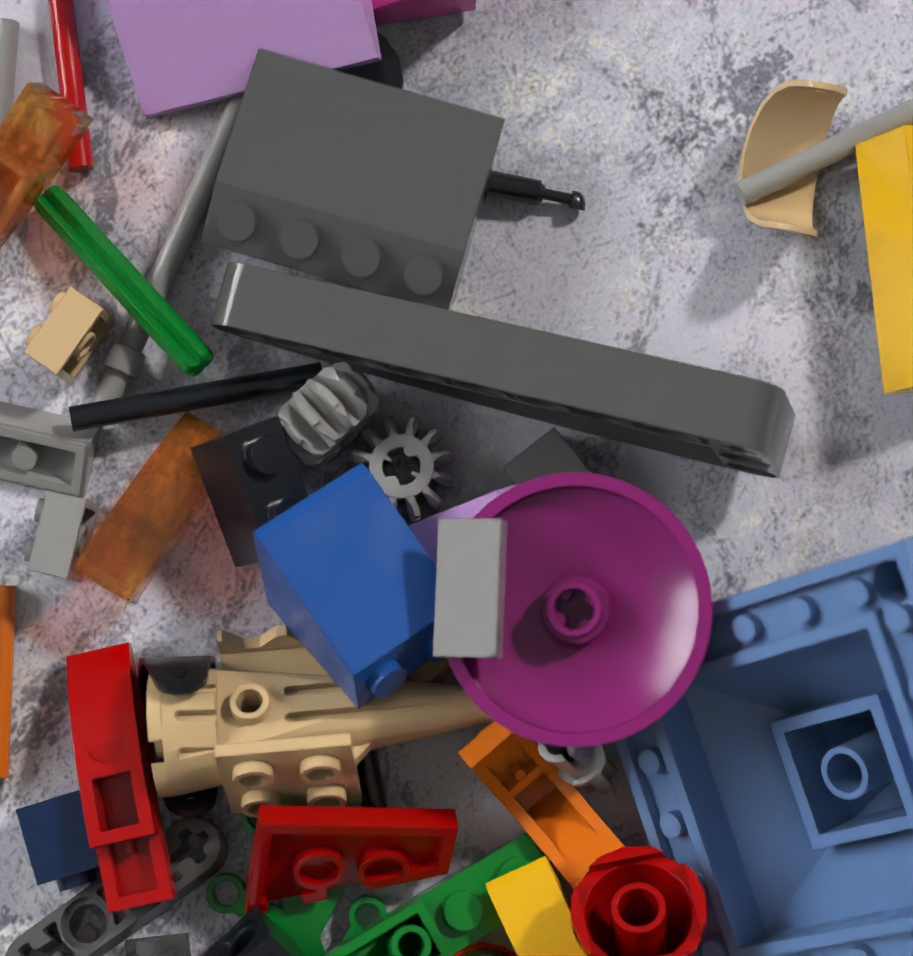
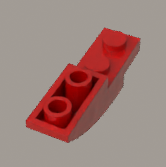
(118, 777)

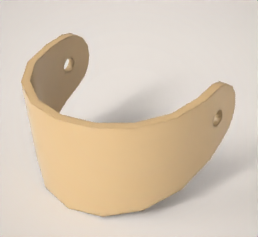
(786, 123)

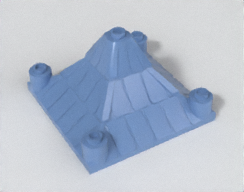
(795, 765)

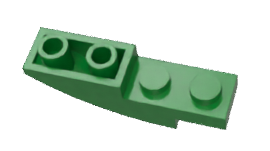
(445, 914)

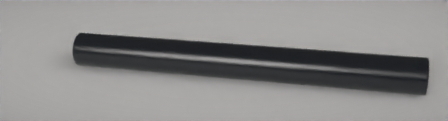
(191, 397)

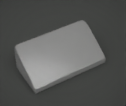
(44, 451)
(470, 588)

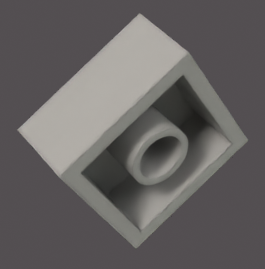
(61, 535)

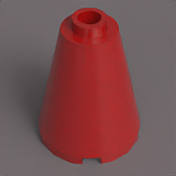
(638, 905)

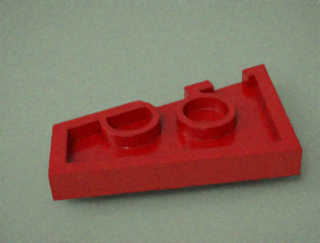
(331, 847)

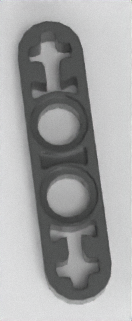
(126, 922)

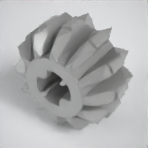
(329, 414)
(415, 451)

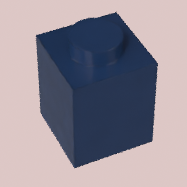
(58, 841)

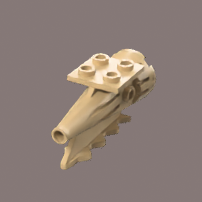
(283, 728)

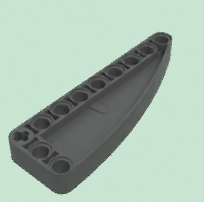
(516, 369)

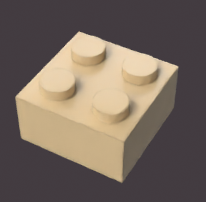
(69, 334)

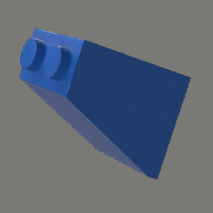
(352, 585)

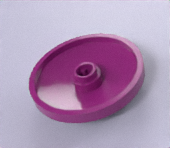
(598, 612)

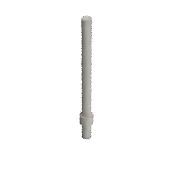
(125, 358)

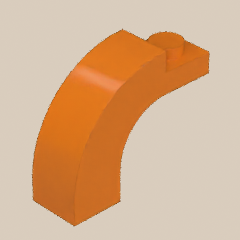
(540, 800)

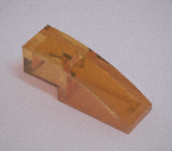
(33, 148)
(150, 514)

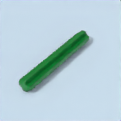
(124, 281)

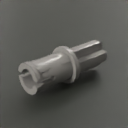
(581, 766)

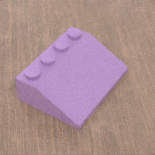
(205, 49)

